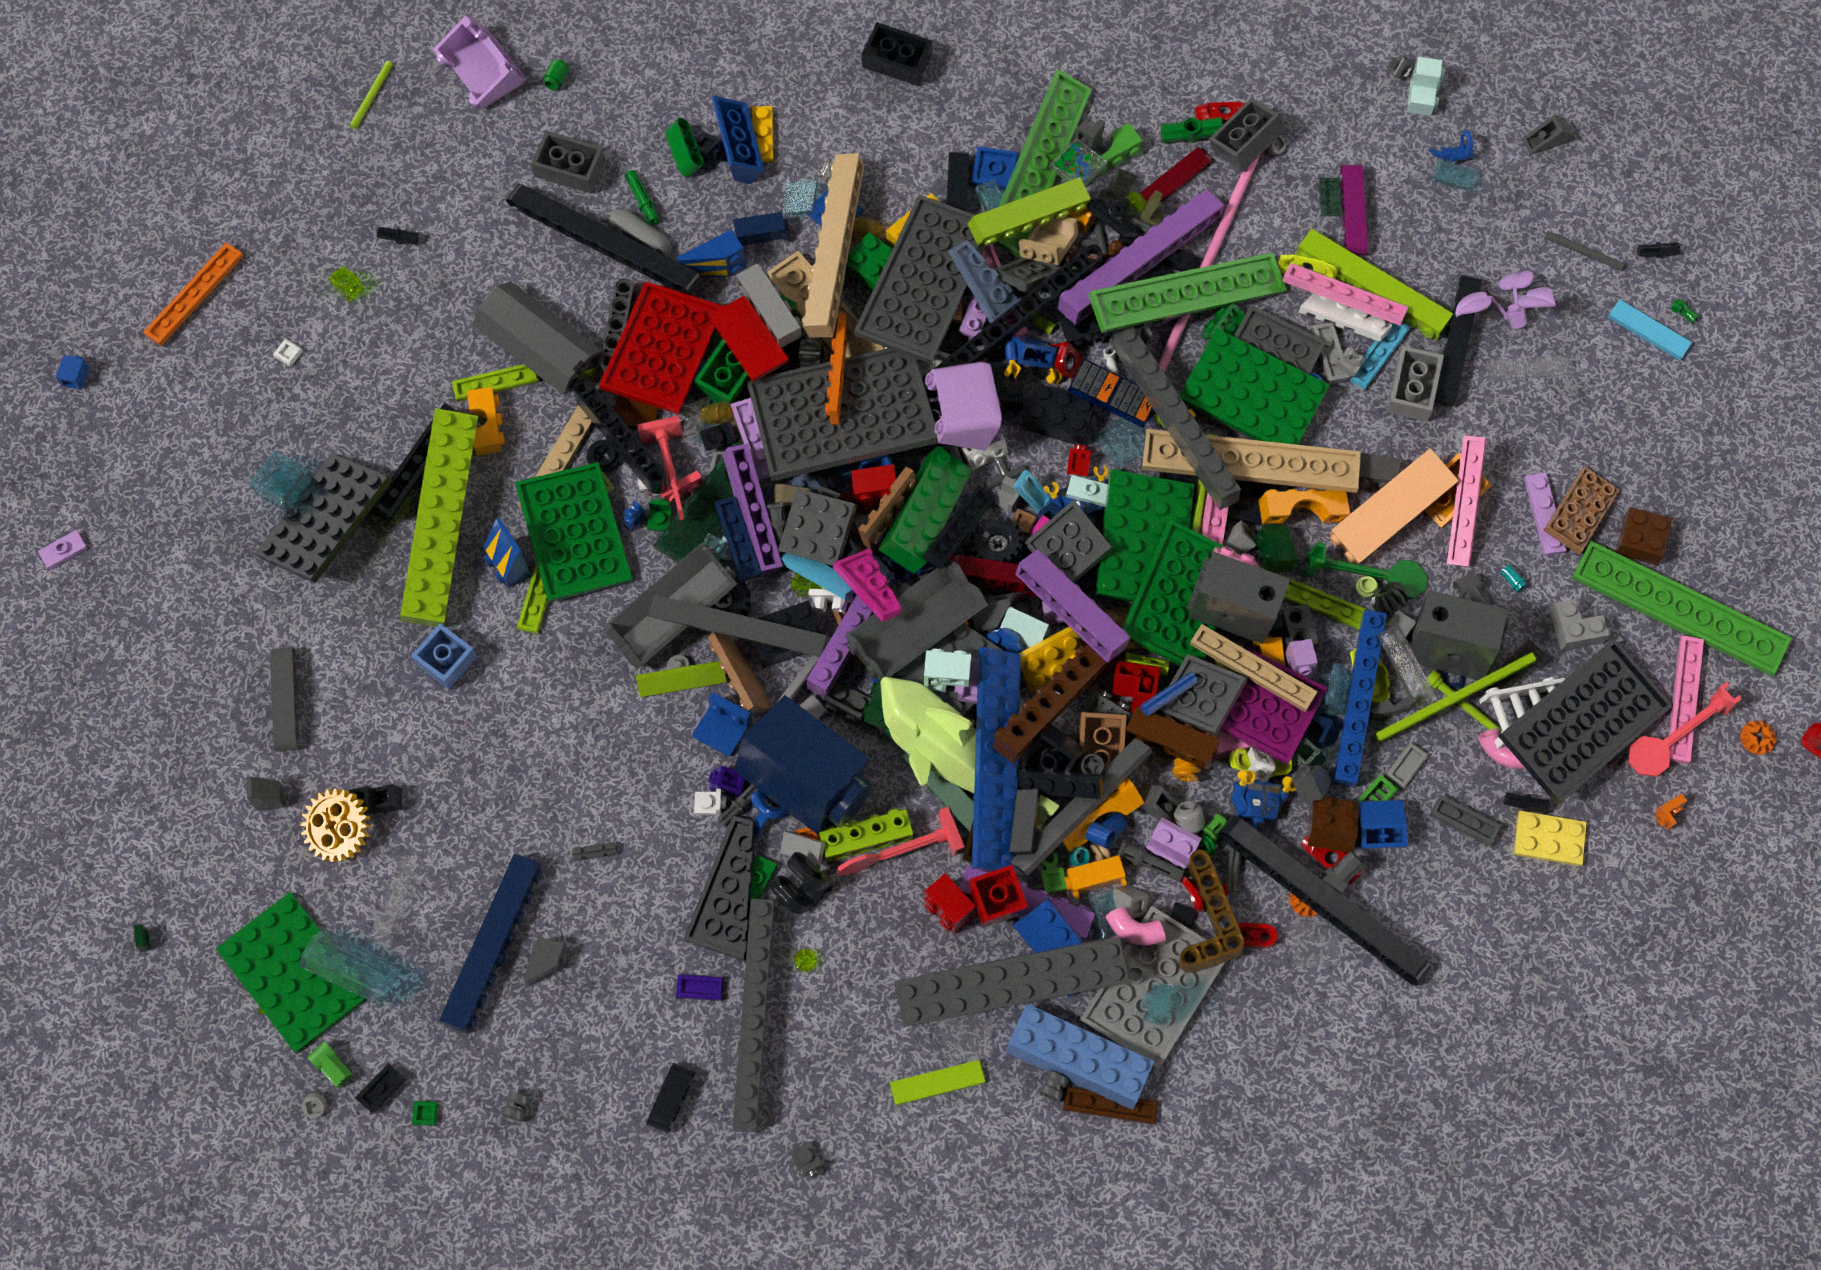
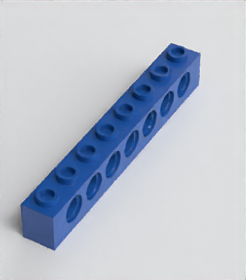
(1359, 699)

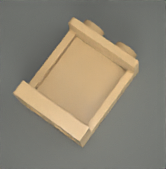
(1050, 241)

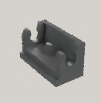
(1090, 135)

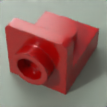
(1078, 460)

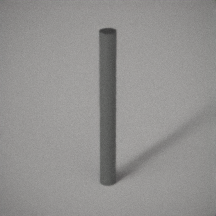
(1584, 250)

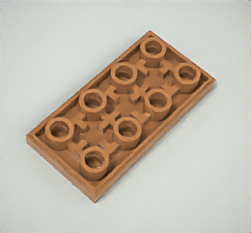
(1581, 510)
(740, 673)

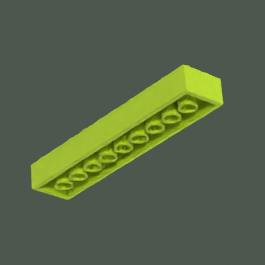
(438, 518)

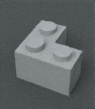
(1573, 630)

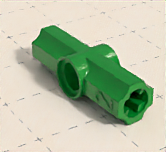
(1179, 131)

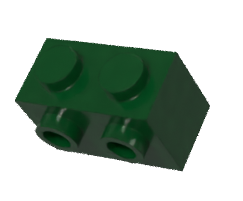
(1276, 548)
(874, 711)

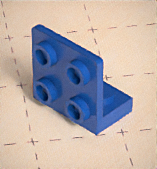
(722, 725)

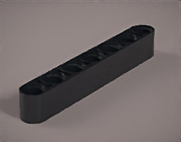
(1456, 345)
(623, 444)

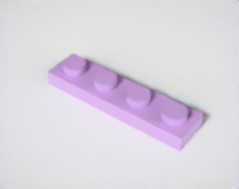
(748, 428)
(1543, 509)

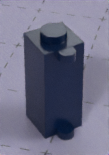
(761, 228)

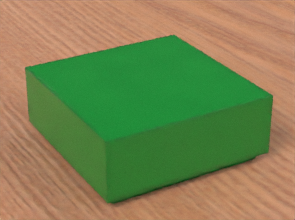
(424, 1113)

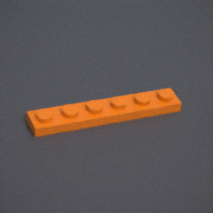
(193, 294)
(836, 376)

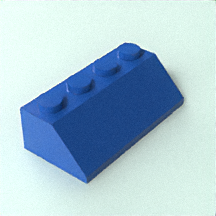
(738, 139)
(1047, 928)

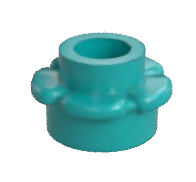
(1083, 856)

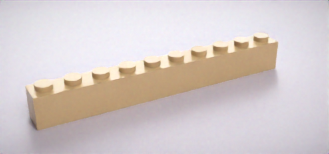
(833, 246)

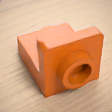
(1665, 813)

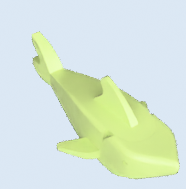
(936, 736)

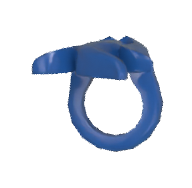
(1457, 153)

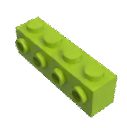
(866, 835)

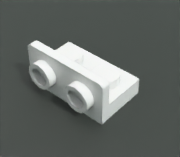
(978, 458)

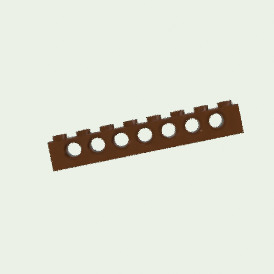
(1014, 746)

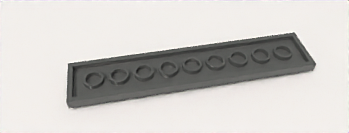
(1011, 981)

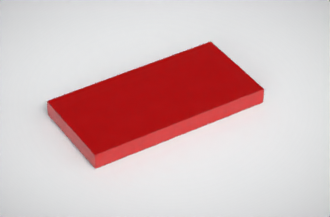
(748, 338)

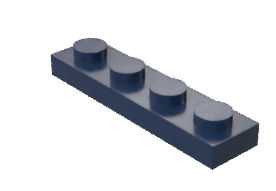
(738, 539)

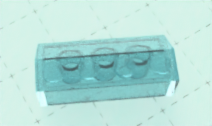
(351, 966)

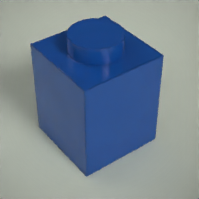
(72, 371)

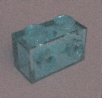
(1158, 1004)

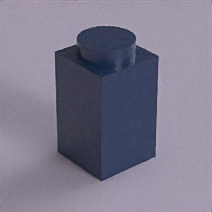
(804, 766)

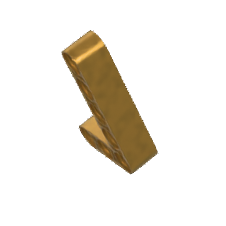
(1215, 915)

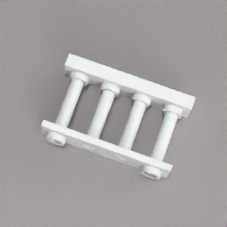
(1514, 693)

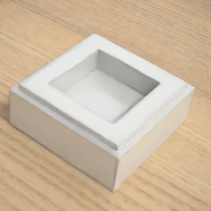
(287, 353)

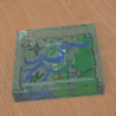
(1121, 441)

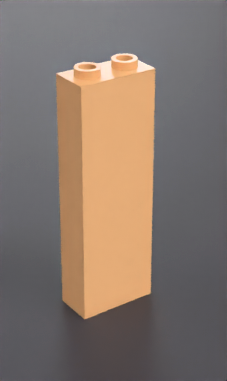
(1392, 507)

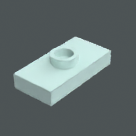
(1087, 490)

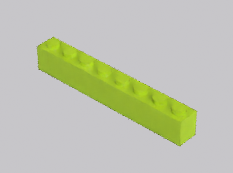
(1353, 270)

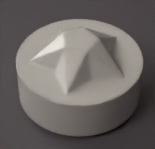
(1277, 146)
(677, 661)
(314, 1105)

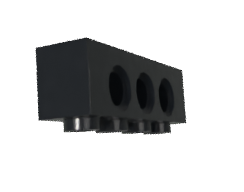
(1077, 339)

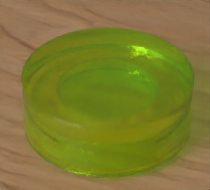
(1137, 201)
(805, 960)

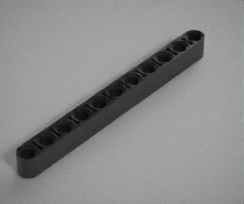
(956, 197)
(603, 239)
(1024, 317)
(1325, 900)

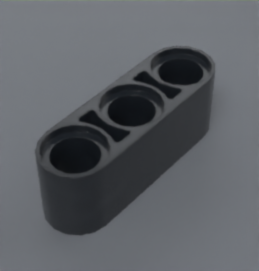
(669, 1098)

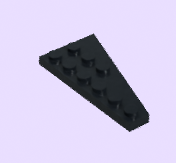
(724, 906)

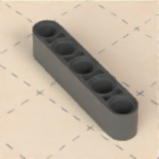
(617, 318)
(283, 699)

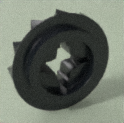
(601, 447)

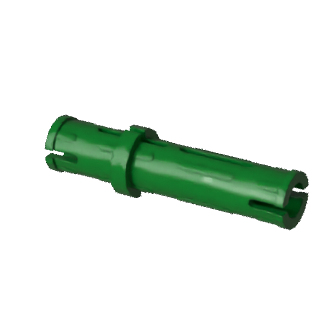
(645, 204)

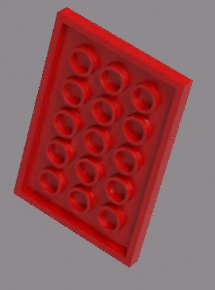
(660, 348)

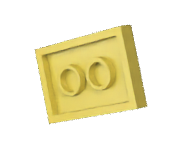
(1550, 838)

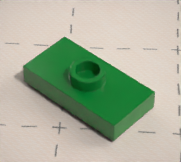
(761, 874)

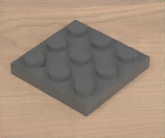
(817, 527)
(1071, 542)
(1209, 700)

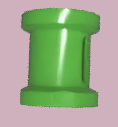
(1218, 821)

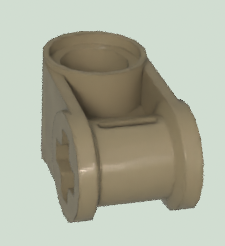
(786, 494)

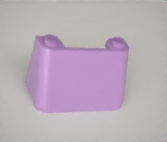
(479, 62)
(967, 405)

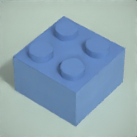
(444, 656)

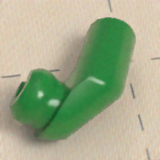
(1679, 306)

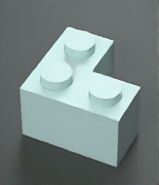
(1424, 85)
(946, 669)

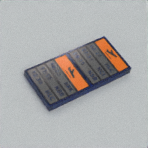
(1111, 393)

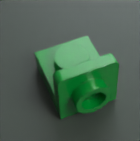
(659, 515)

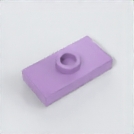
(62, 550)

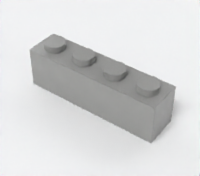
(768, 304)

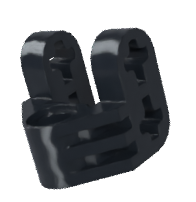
(813, 887)

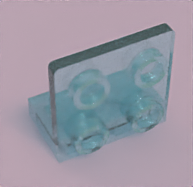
(1338, 690)

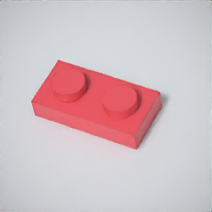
(685, 485)

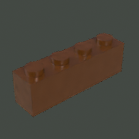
(1173, 738)

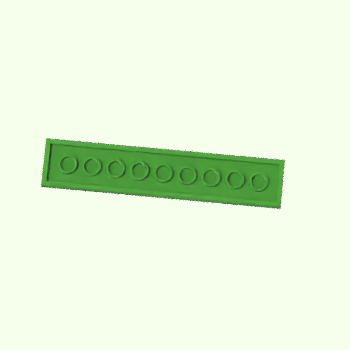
(1045, 142)
(1186, 292)
(1681, 608)

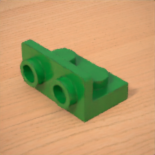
(1226, 319)

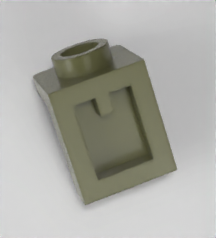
(1151, 210)

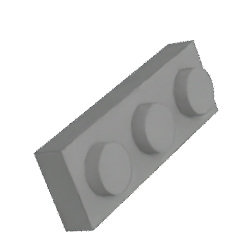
(1331, 352)

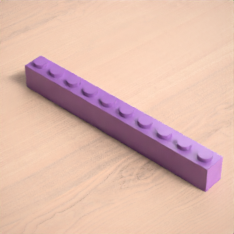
(1143, 253)

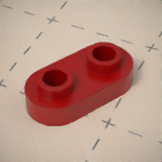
(1253, 935)

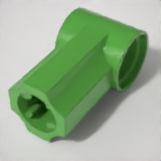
(326, 1061)

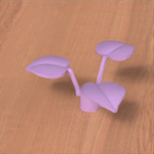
(1516, 312)

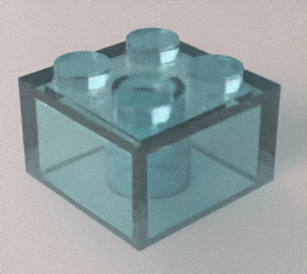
(280, 481)

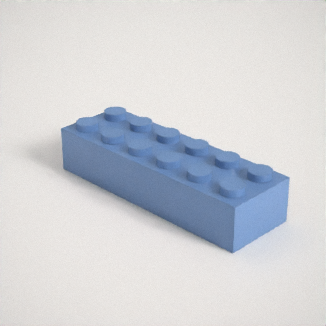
(1079, 1056)

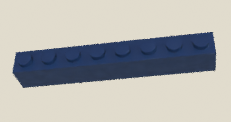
(490, 944)

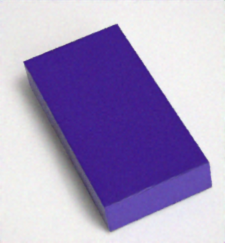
(699, 987)

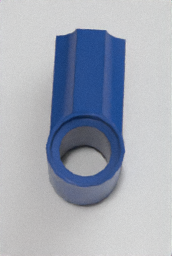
(1106, 831)

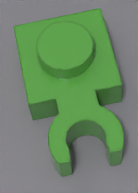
(1053, 877)

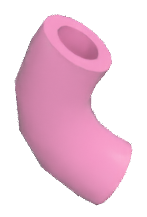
(1502, 755)
(1133, 931)

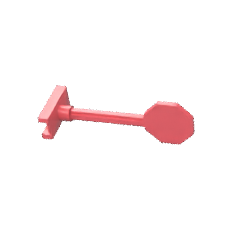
(660, 432)
(1651, 755)
(947, 832)

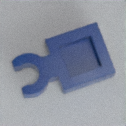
(634, 515)

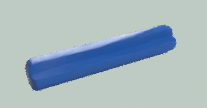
(1168, 694)

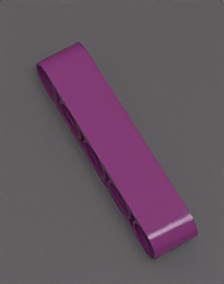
(1354, 209)

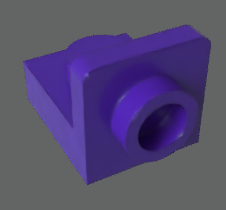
(726, 780)

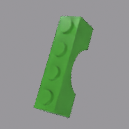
(1124, 144)

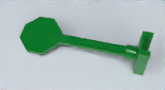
(1405, 571)

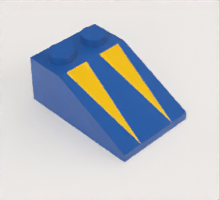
(716, 257)
(505, 555)

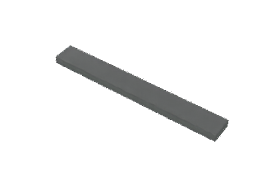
(737, 626)
(1080, 808)

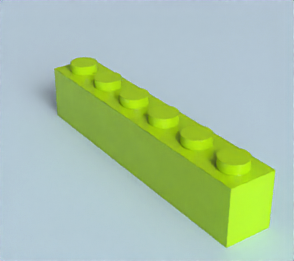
(1029, 211)

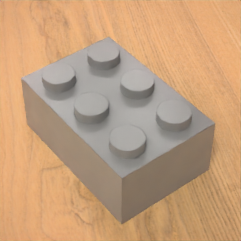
(1414, 383)

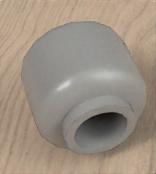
(1190, 817)

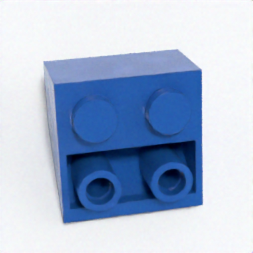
(1382, 824)

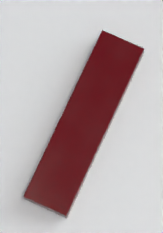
(1178, 175)

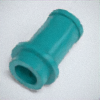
(1513, 578)

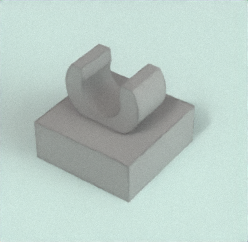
(1350, 362)

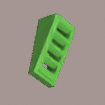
(1374, 786)

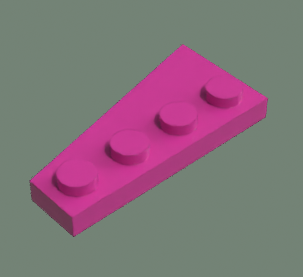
(866, 580)

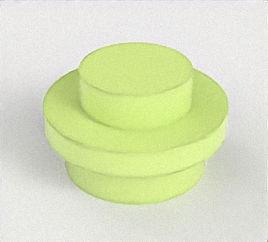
(1366, 586)

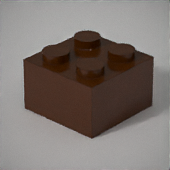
(1643, 536)
(1333, 824)

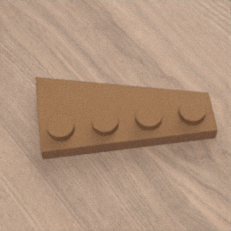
(872, 532)

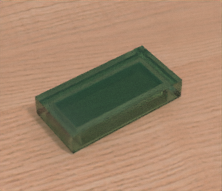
(1330, 197)

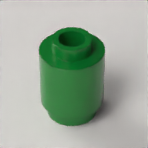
(555, 74)

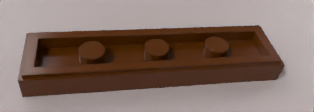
(1092, 1103)

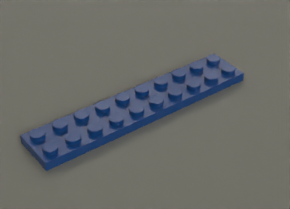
(994, 774)

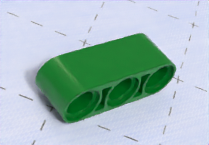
(684, 147)

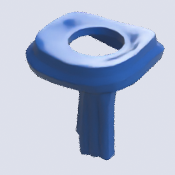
(765, 810)

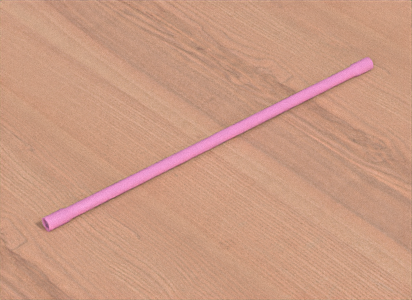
(1209, 258)

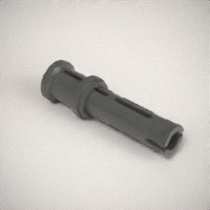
(778, 522)
(1140, 857)

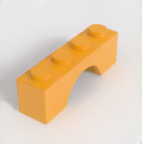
(1328, 505)
(1122, 799)

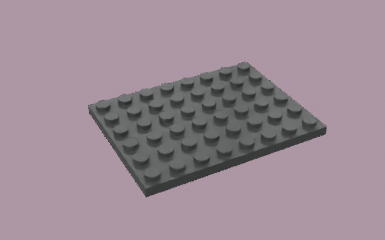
(879, 415)

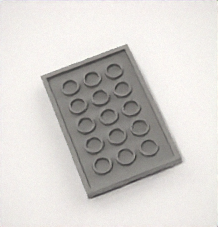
(1118, 1009)

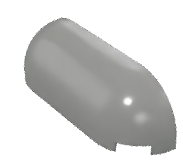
(638, 230)

